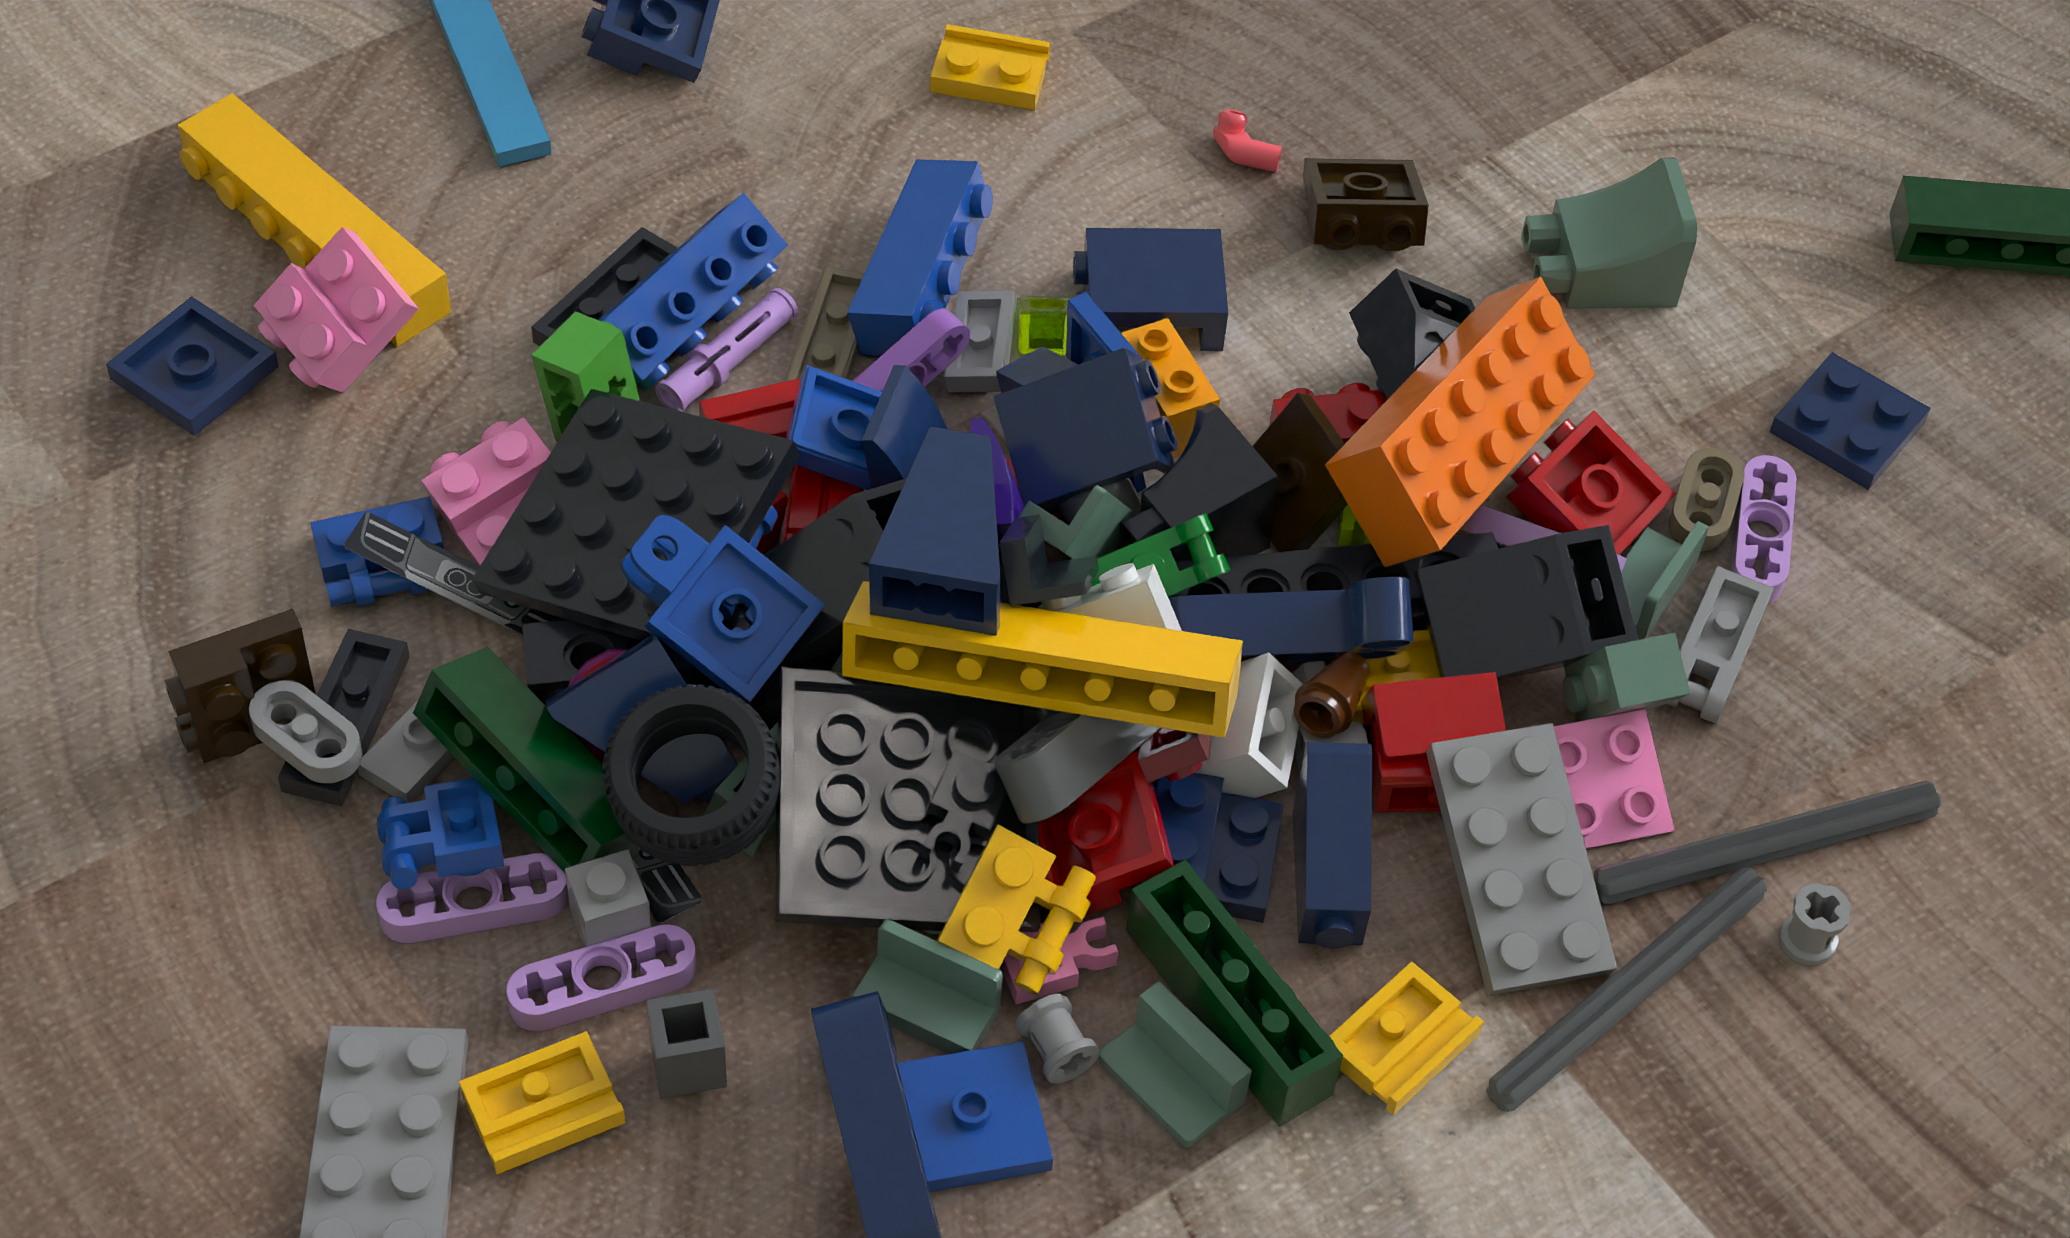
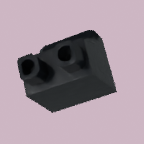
(1213, 476)

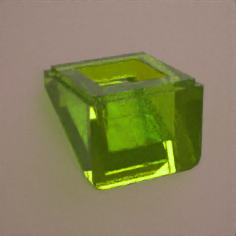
(1042, 323)

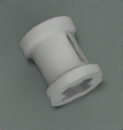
(1813, 928)
(1057, 1038)

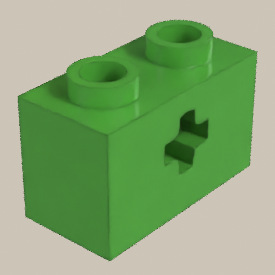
(581, 358)

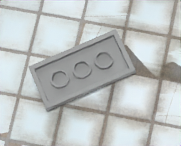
(1520, 859)
(385, 1133)

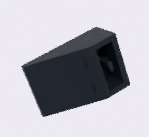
(1405, 324)
(832, 563)
(1526, 605)

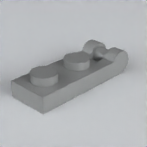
(1721, 639)

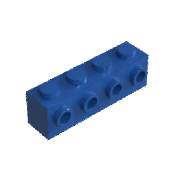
(920, 251)
(694, 285)

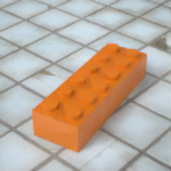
(1461, 422)

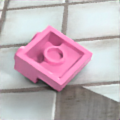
(334, 312)
(486, 484)

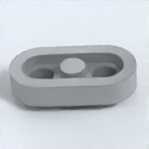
(311, 734)

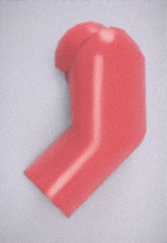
(1240, 147)

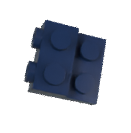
(653, 32)
(1223, 838)

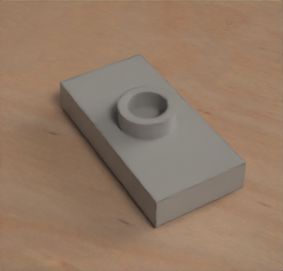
(405, 759)

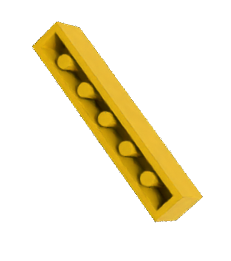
(300, 202)
(1055, 665)

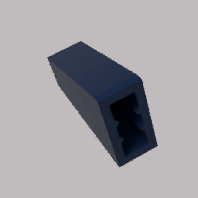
(942, 539)

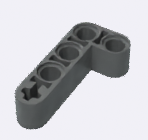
(1063, 760)

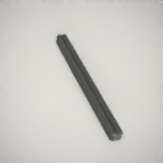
(1766, 842)
(1625, 990)

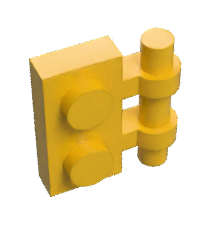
(998, 899)

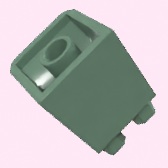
(1618, 242)

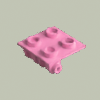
(1614, 778)

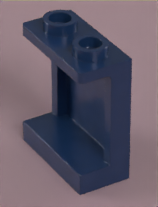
(1155, 276)
(1085, 428)

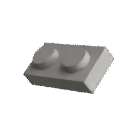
(991, 327)

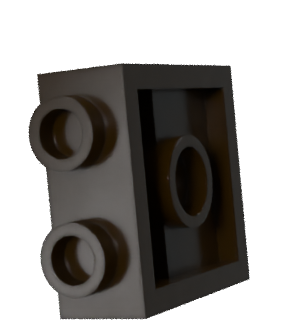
(1365, 203)
(224, 672)

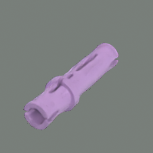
(684, 384)

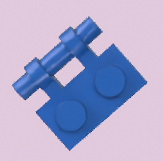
(340, 563)
(448, 829)

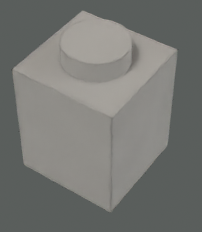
(607, 898)

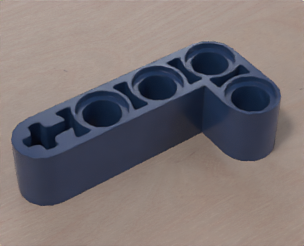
(1307, 626)
(875, 1118)

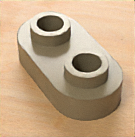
(1707, 495)

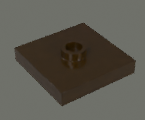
(1306, 494)

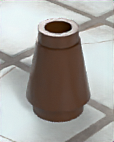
(1331, 697)

